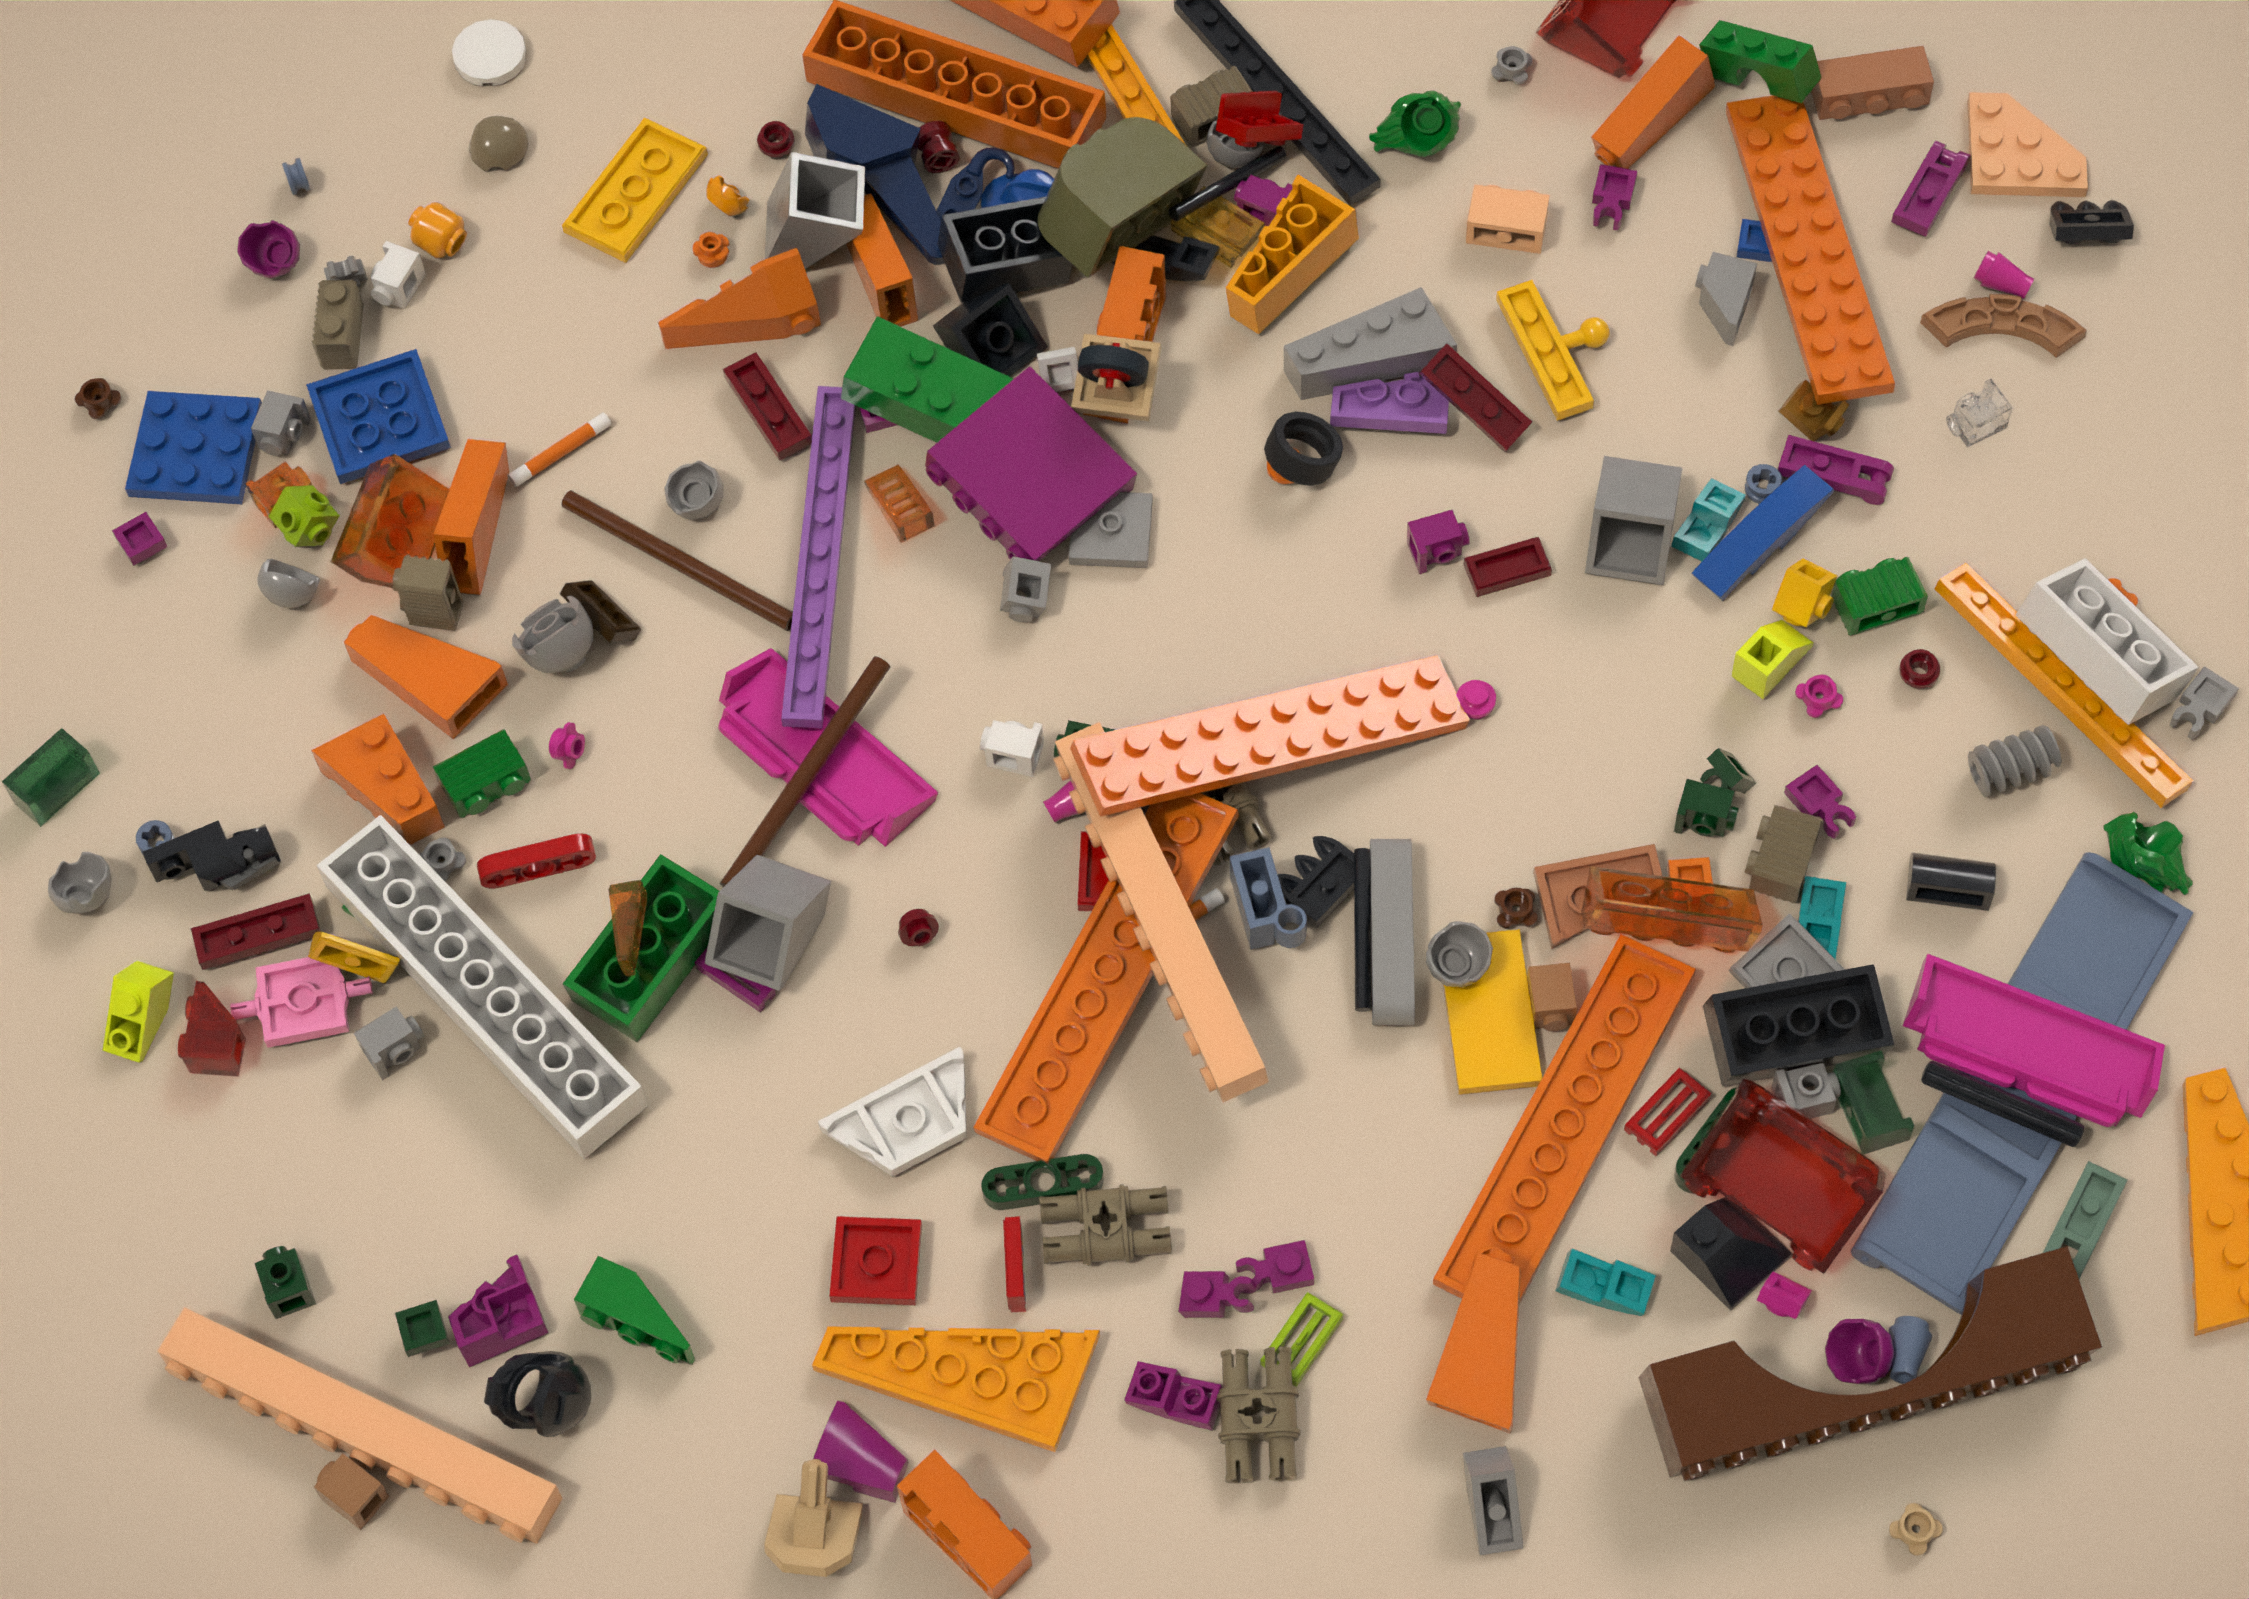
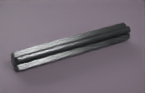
(2002, 1103)

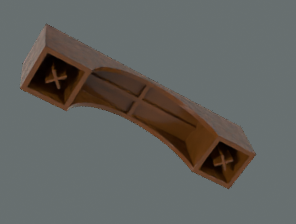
(1729, 1408)

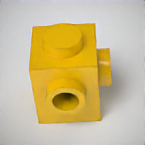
(1805, 593)

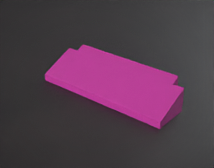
(861, 785)
(2032, 1044)

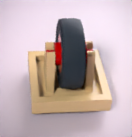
(1116, 377)

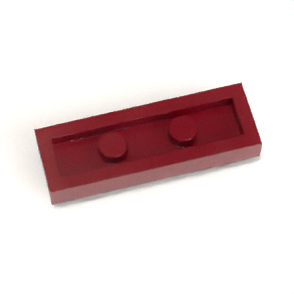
(1475, 397)
(767, 406)
(255, 931)

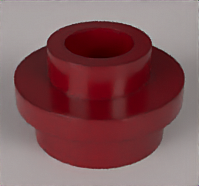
(775, 131)
(1919, 659)
(917, 927)

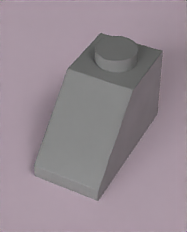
(1725, 292)
(1493, 1500)

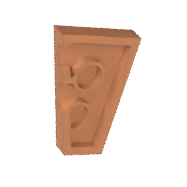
(1564, 883)

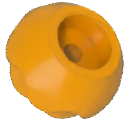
(726, 196)

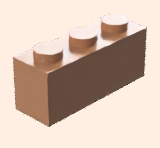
(1873, 83)

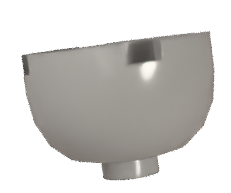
(555, 637)

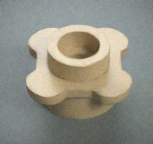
(1916, 1516)

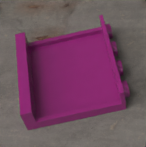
(1028, 468)

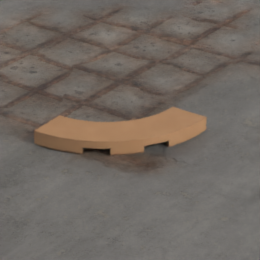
(2006, 316)

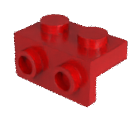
(1256, 118)

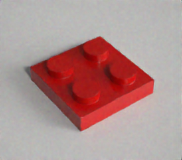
(876, 1260)

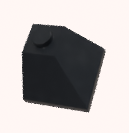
(992, 331)
(1728, 1250)

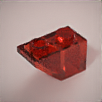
(212, 1036)

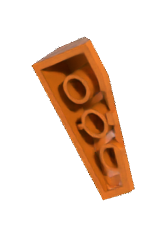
(763, 306)

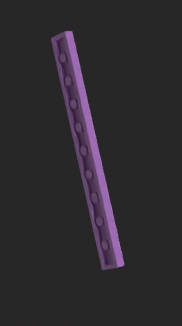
(819, 561)

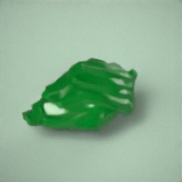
(1419, 124)
(2148, 852)

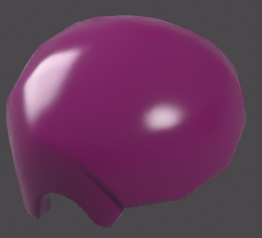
(269, 249)
(1859, 1351)

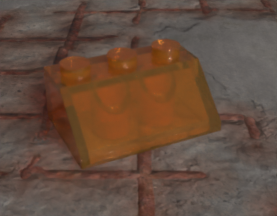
(389, 520)

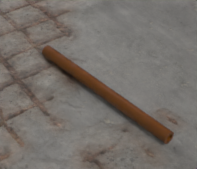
(678, 560)
(811, 766)

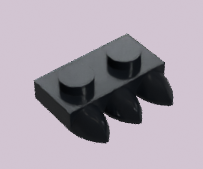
(2090, 222)
(1324, 881)

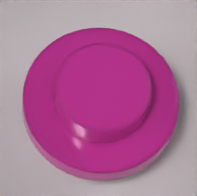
(1476, 698)

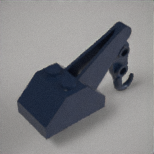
(888, 149)

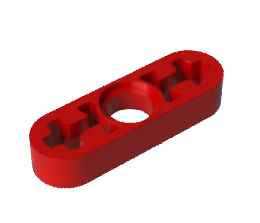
(536, 861)

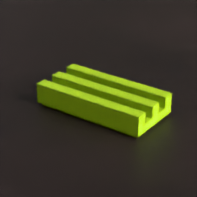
(1319, 1343)

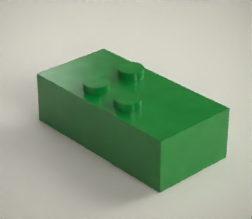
(917, 381)
(672, 939)

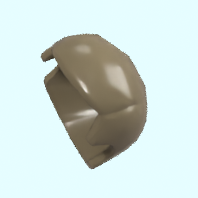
(498, 143)

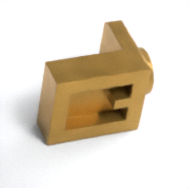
(1809, 417)

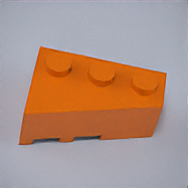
(381, 777)
(964, 1525)

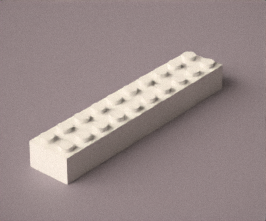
(483, 986)

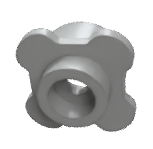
(1512, 57)
(443, 849)

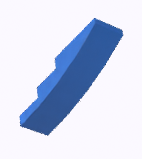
(1763, 531)

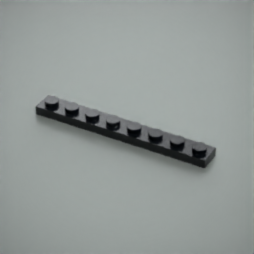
(1319, 139)

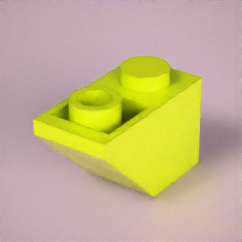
(1769, 656)
(136, 1009)

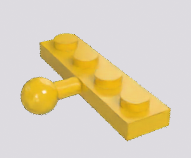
(1548, 350)

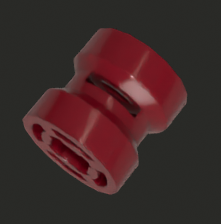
(938, 151)

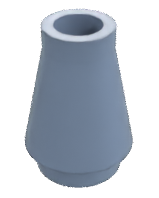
(1910, 1344)

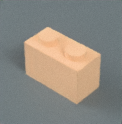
(1507, 218)

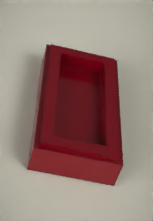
(1507, 566)

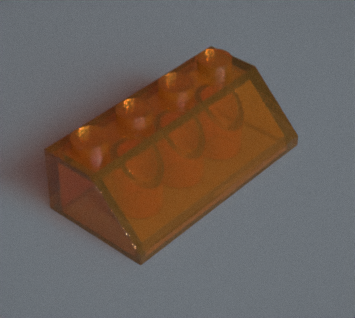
(1670, 910)

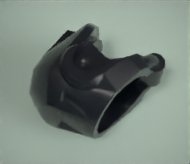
(559, 1399)

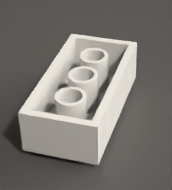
(2106, 641)

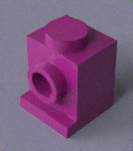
(1260, 197)
(1436, 539)

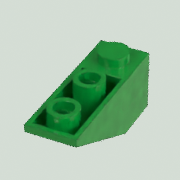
(622, 1302)

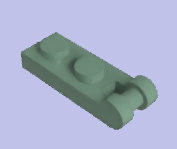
(2087, 1213)

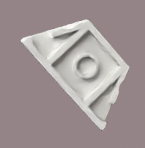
(906, 1117)

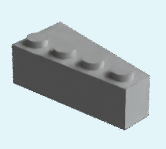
(1369, 346)

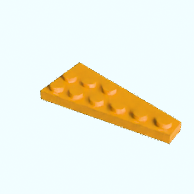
(2217, 1200)
(978, 1375)

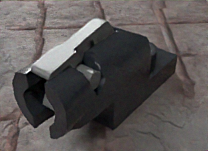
(215, 857)

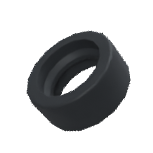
(1296, 466)

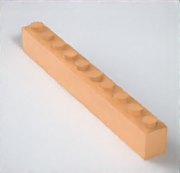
(1171, 935)
(360, 1426)

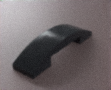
(1184, 260)

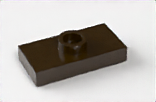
(603, 611)

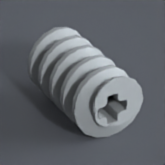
(2012, 758)

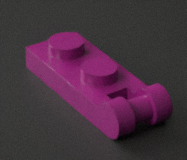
(1930, 188)
(1838, 468)

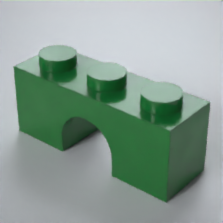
(1783, 63)

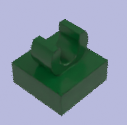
(1729, 771)
(422, 1328)

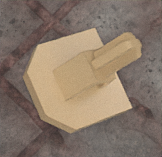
(811, 1530)

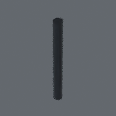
(1226, 183)
(1362, 929)

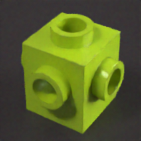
(304, 516)

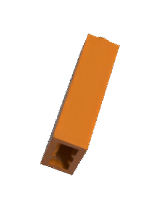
(1655, 104)
(883, 269)
(472, 512)
(426, 673)
(1481, 1350)

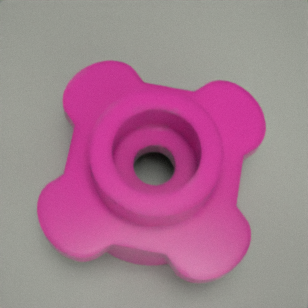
(1822, 685)
(566, 745)

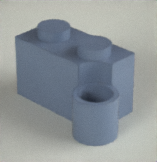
(1263, 902)

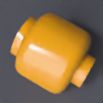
(437, 230)

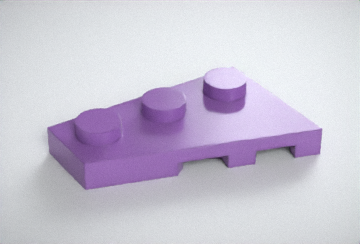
(1393, 405)

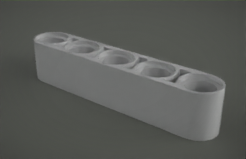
(1392, 932)

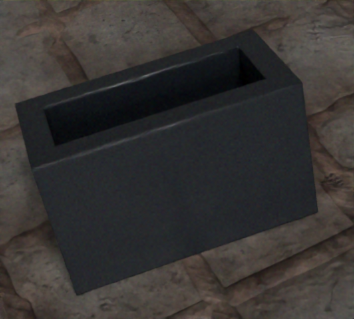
(1951, 881)

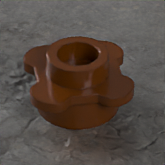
(94, 389)
(1515, 897)

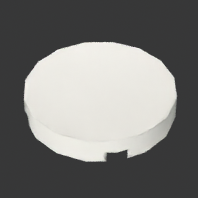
(489, 52)

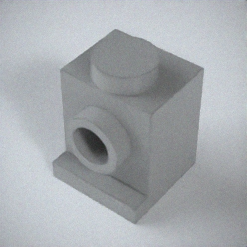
(279, 422)
(1033, 580)
(389, 1040)
(1791, 1089)

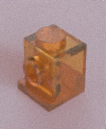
(269, 487)

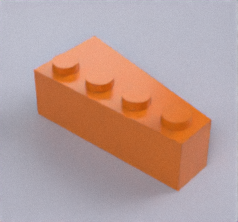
(1133, 299)

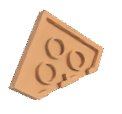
(2019, 152)

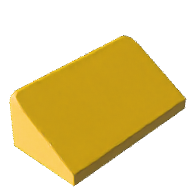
(352, 957)

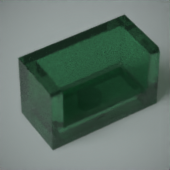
(51, 777)
(1870, 1104)

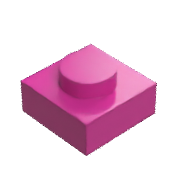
(1783, 1296)

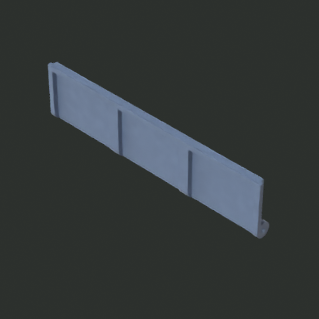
(1978, 1170)

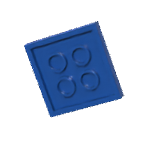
(378, 414)
(193, 447)

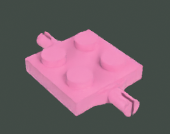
(301, 1001)

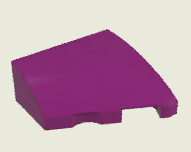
(498, 1316)
(860, 1455)

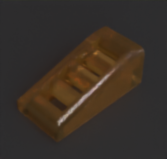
(911, 524)
(628, 911)

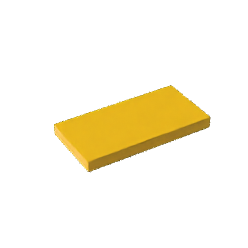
(635, 190)
(1494, 1023)

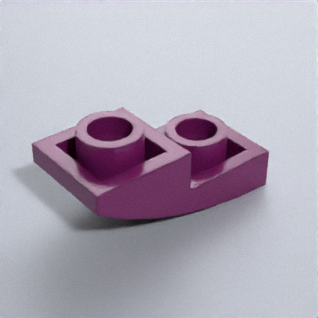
(1174, 1397)

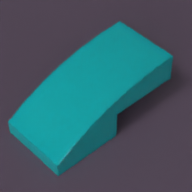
(1708, 520)
(1822, 911)
(1605, 1284)

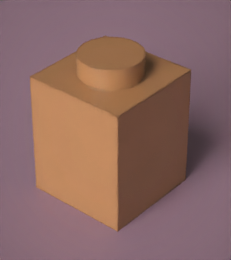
(1552, 996)
(350, 1491)

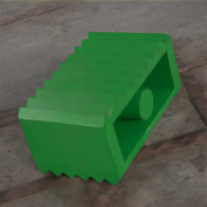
(1878, 595)
(482, 774)

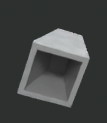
(814, 207)
(1633, 520)
(766, 921)

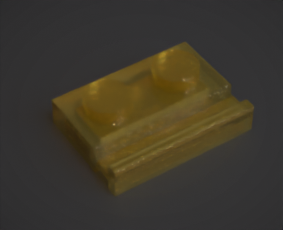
(1223, 226)

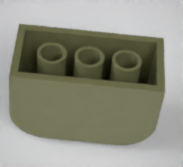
(1117, 191)

